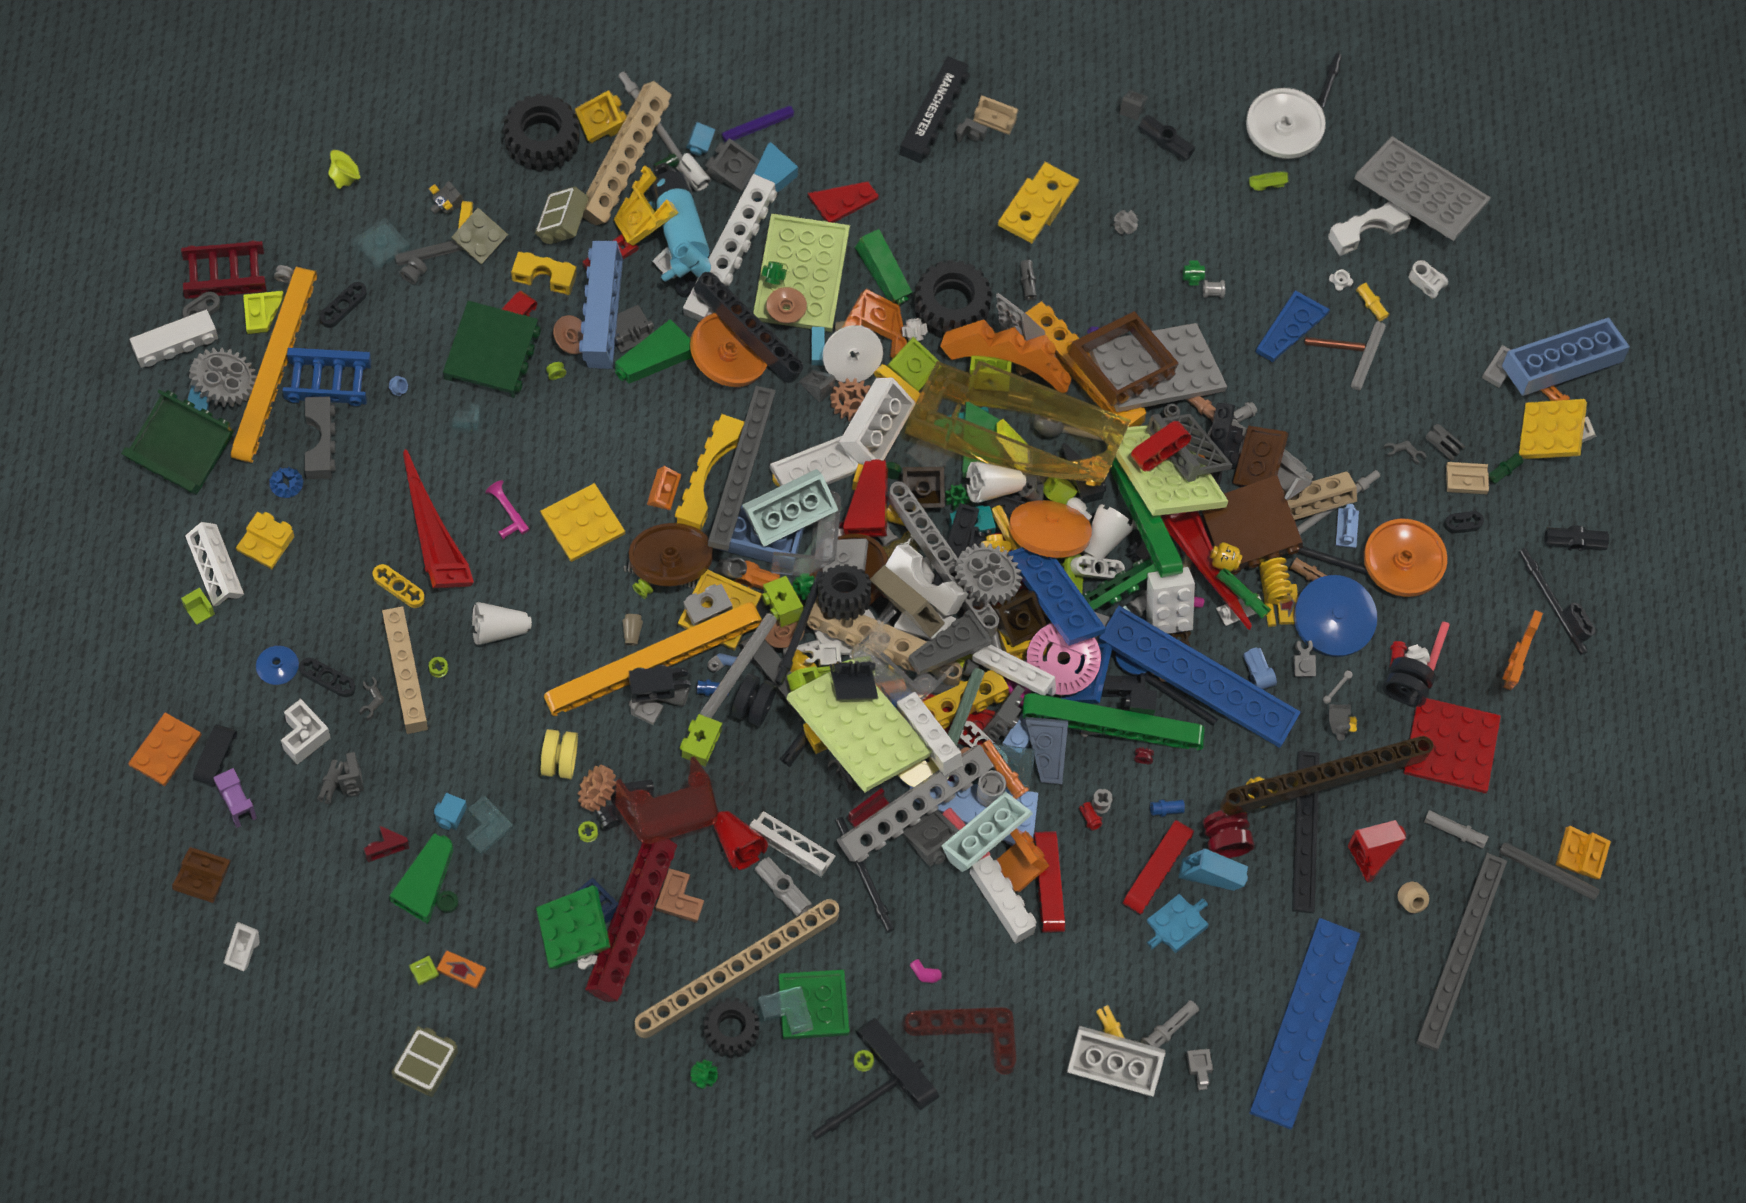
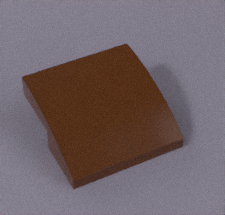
(201, 874)

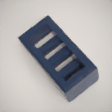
(609, 907)

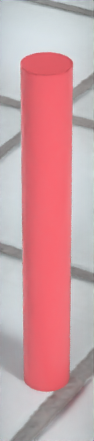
(1438, 645)

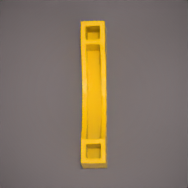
(724, 439)

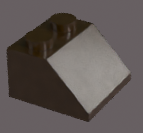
(926, 485)
(1019, 617)

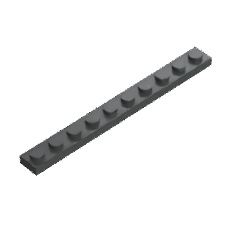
(741, 468)
(1461, 952)

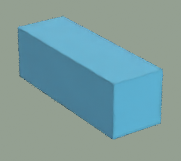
(817, 345)

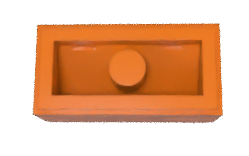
(664, 488)

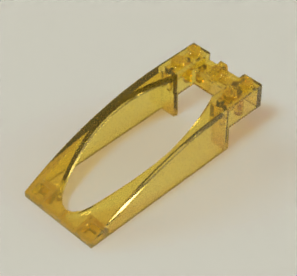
(1001, 389)

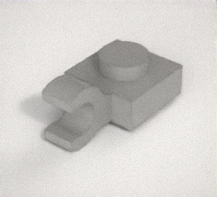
(1200, 1064)

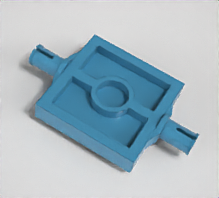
(1177, 923)

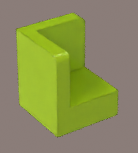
(1059, 490)
(197, 606)

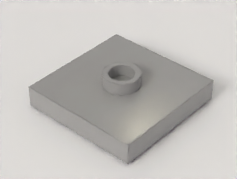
(850, 552)

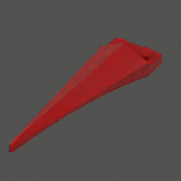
(1192, 538)
(439, 551)

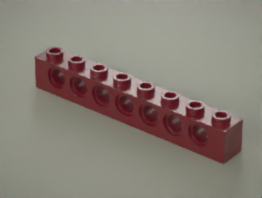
(631, 919)

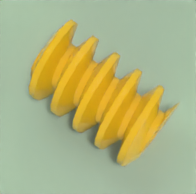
(1276, 581)

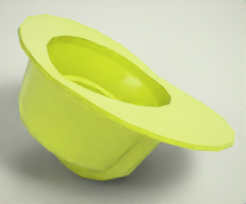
(342, 169)

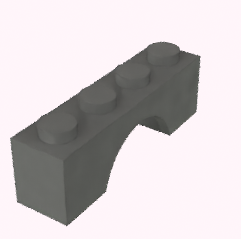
(319, 459)

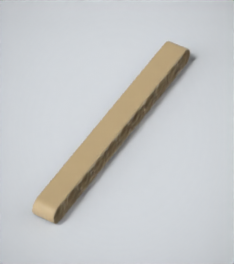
(732, 977)

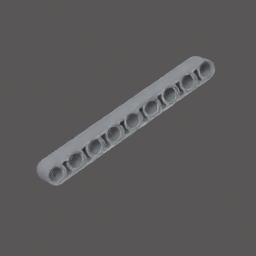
(938, 550)

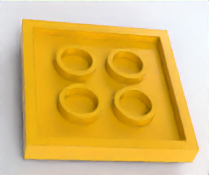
(1553, 429)
(582, 522)
(736, 592)

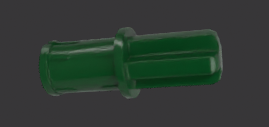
(1505, 468)

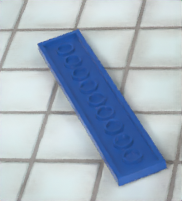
(1199, 676)
(1305, 1024)

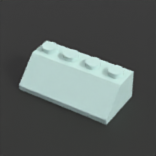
(790, 507)
(985, 831)

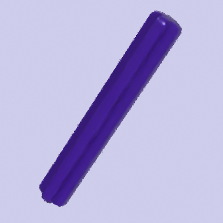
(758, 123)

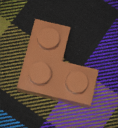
(674, 901)

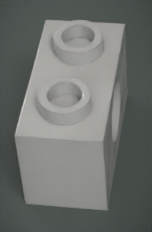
(714, 594)

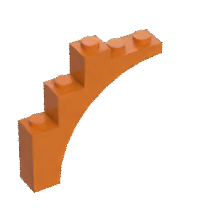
(1009, 345)

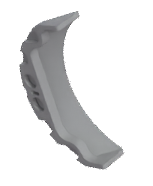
(1291, 473)

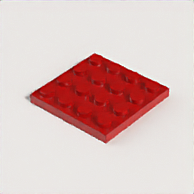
(1462, 744)

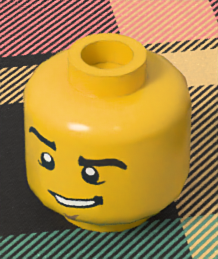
(1226, 557)

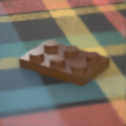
(1260, 455)

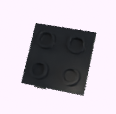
(854, 680)

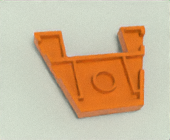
(880, 316)
(1518, 655)

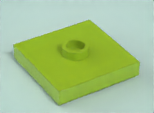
(913, 364)

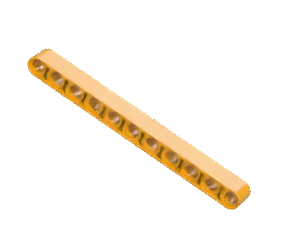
(274, 360)
(662, 653)

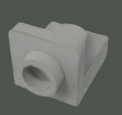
(646, 711)

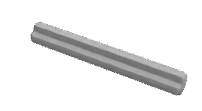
(1368, 355)

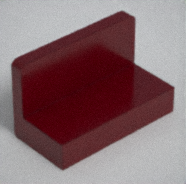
(867, 808)

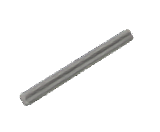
(739, 666)

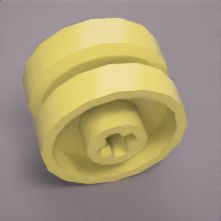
(556, 753)

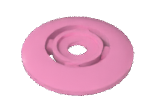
(1066, 679)

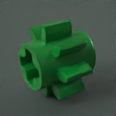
(774, 272)
(1193, 272)
(954, 500)
(803, 585)
(704, 1074)

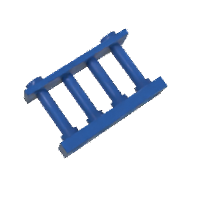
(319, 359)

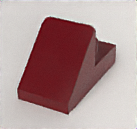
(391, 844)

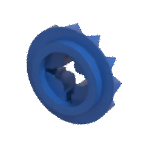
(280, 488)

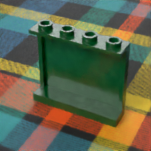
(492, 348)
(180, 442)

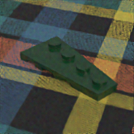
(1119, 578)

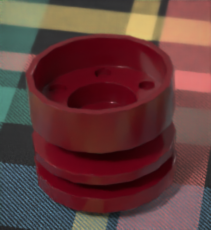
(1228, 834)

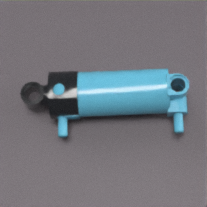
(683, 231)

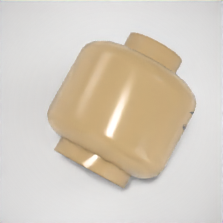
(1413, 897)

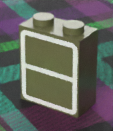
(561, 215)
(425, 1061)

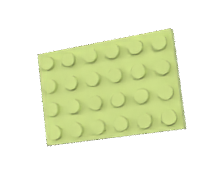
(814, 265)
(1164, 486)
(862, 734)

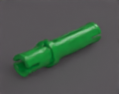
(1248, 597)

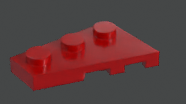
(842, 201)

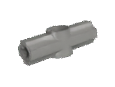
(774, 877)

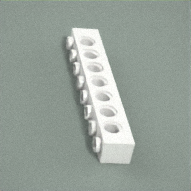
(756, 188)

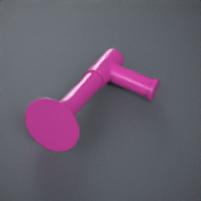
(519, 524)

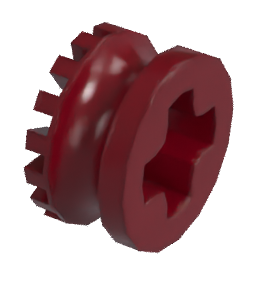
(1144, 755)

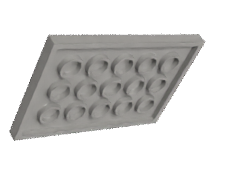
(1422, 188)
(1126, 361)

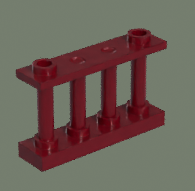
(224, 287)

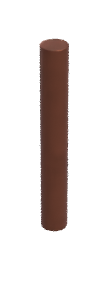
(1334, 344)

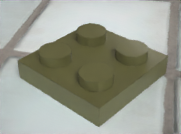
(479, 236)

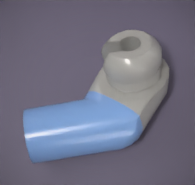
(720, 661)

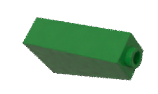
(883, 267)
(655, 353)
(423, 880)

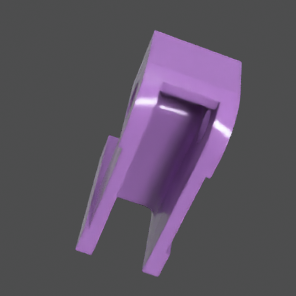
(231, 791)

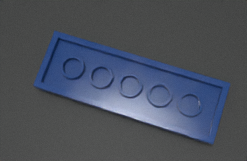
(1058, 596)

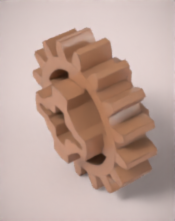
(850, 395)
(596, 788)

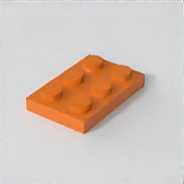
(165, 749)

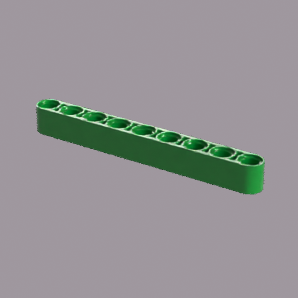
(1150, 527)
(1115, 721)

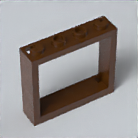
(1134, 324)

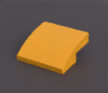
(1583, 853)

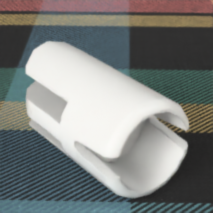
(693, 172)

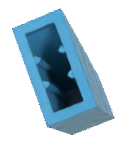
(776, 168)
(1213, 870)

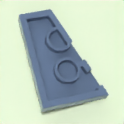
(1049, 741)

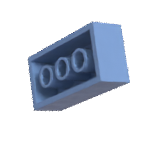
(746, 542)

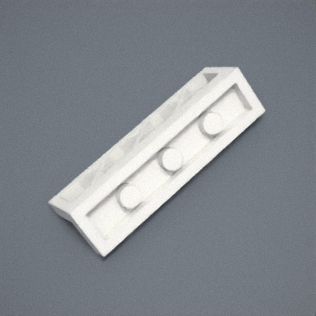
(216, 559)
(1016, 670)
(789, 848)

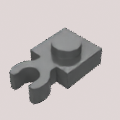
(1304, 662)

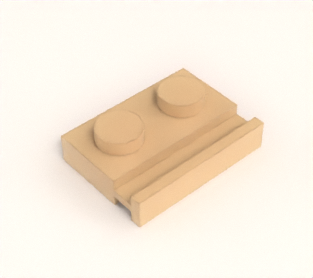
(1467, 478)

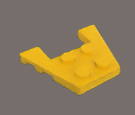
(636, 216)

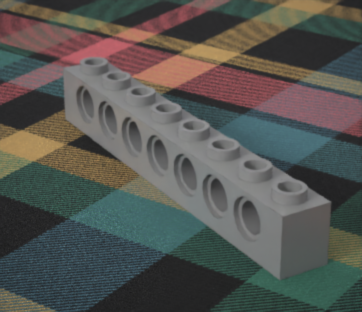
(851, 842)

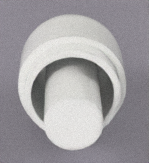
(1077, 504)

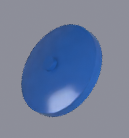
(1335, 615)

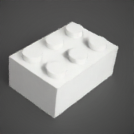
(1170, 601)

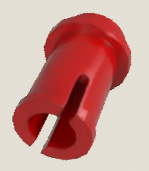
(1398, 650)
(1091, 817)

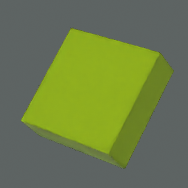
(424, 970)

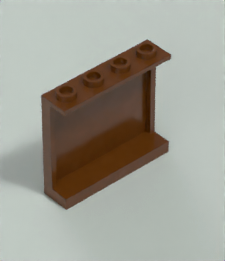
(1256, 523)

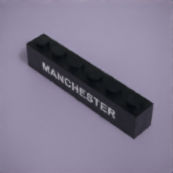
(934, 110)

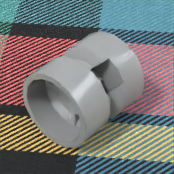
(990, 787)

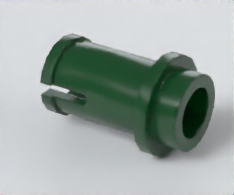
(671, 160)

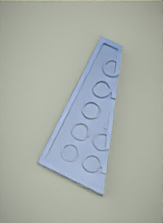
(968, 807)

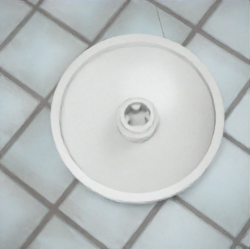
(1285, 123)

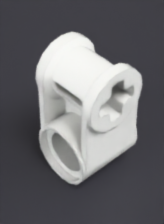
(1428, 279)

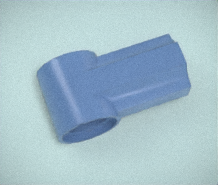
(1259, 671)

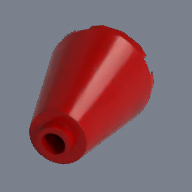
(739, 840)

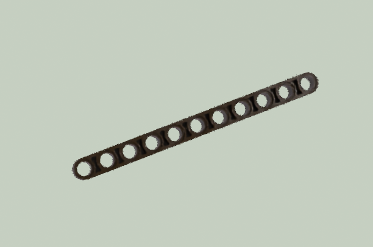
(1320, 781)

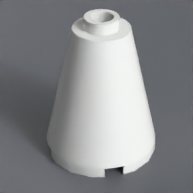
(992, 481)
(1108, 530)
(498, 623)

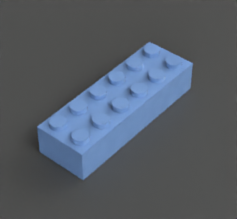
(601, 304)
(1565, 356)

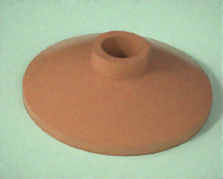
(788, 298)
(570, 327)
(781, 636)

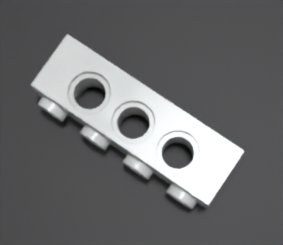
(944, 751)

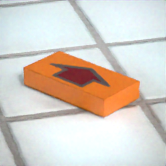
(461, 969)

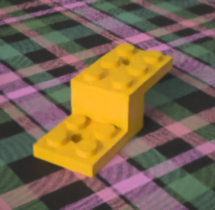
(1038, 202)

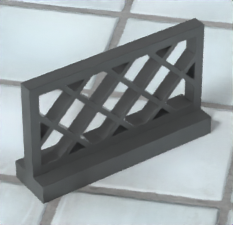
(1186, 462)

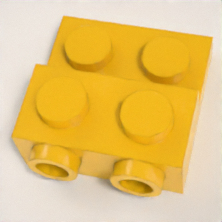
(601, 116)
(265, 539)

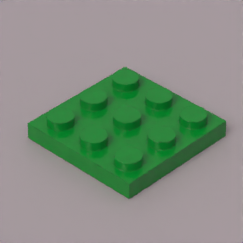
(573, 927)
(825, 1001)

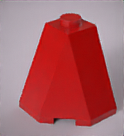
(1375, 846)

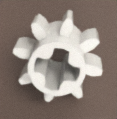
(915, 329)
(1418, 653)

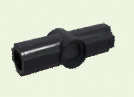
(1175, 143)
(1576, 538)

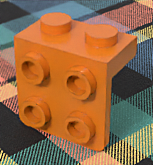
(1022, 860)

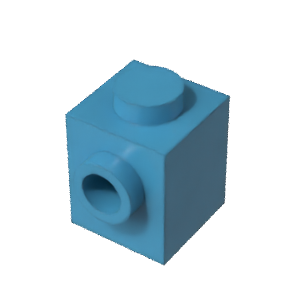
(700, 139)
(450, 811)

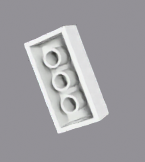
(877, 421)
(1116, 1061)

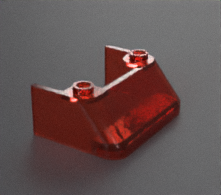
(671, 813)

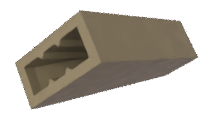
(907, 601)

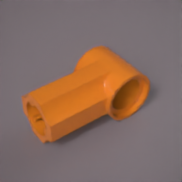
(755, 576)

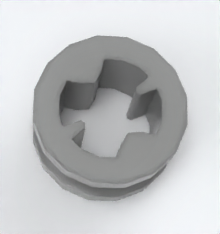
(283, 274)

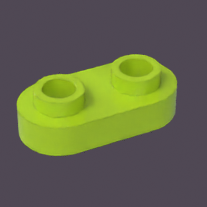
(1274, 179)

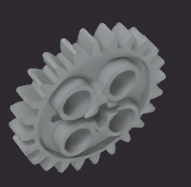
(222, 377)
(988, 573)

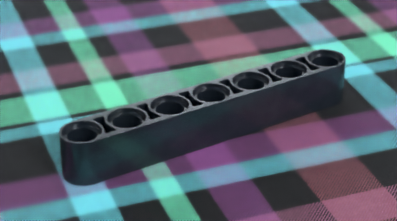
(748, 327)

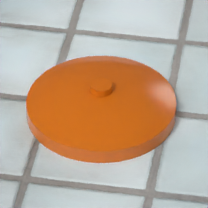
(724, 354)
(1050, 529)
(1405, 557)

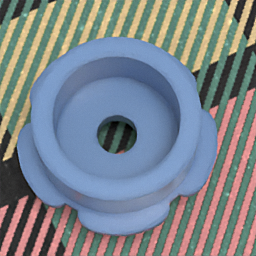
(398, 385)

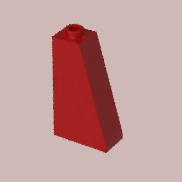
(869, 503)

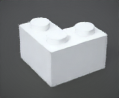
(308, 732)

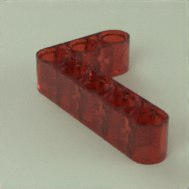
(970, 1027)

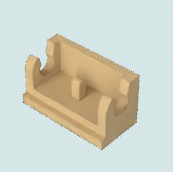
(995, 115)

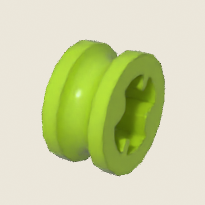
(556, 370)
(642, 588)
(434, 672)
(594, 834)
(859, 1066)

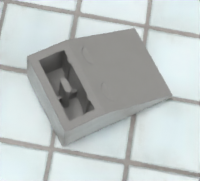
(1012, 316)

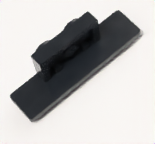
(1225, 436)

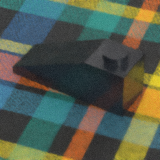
(1085, 492)

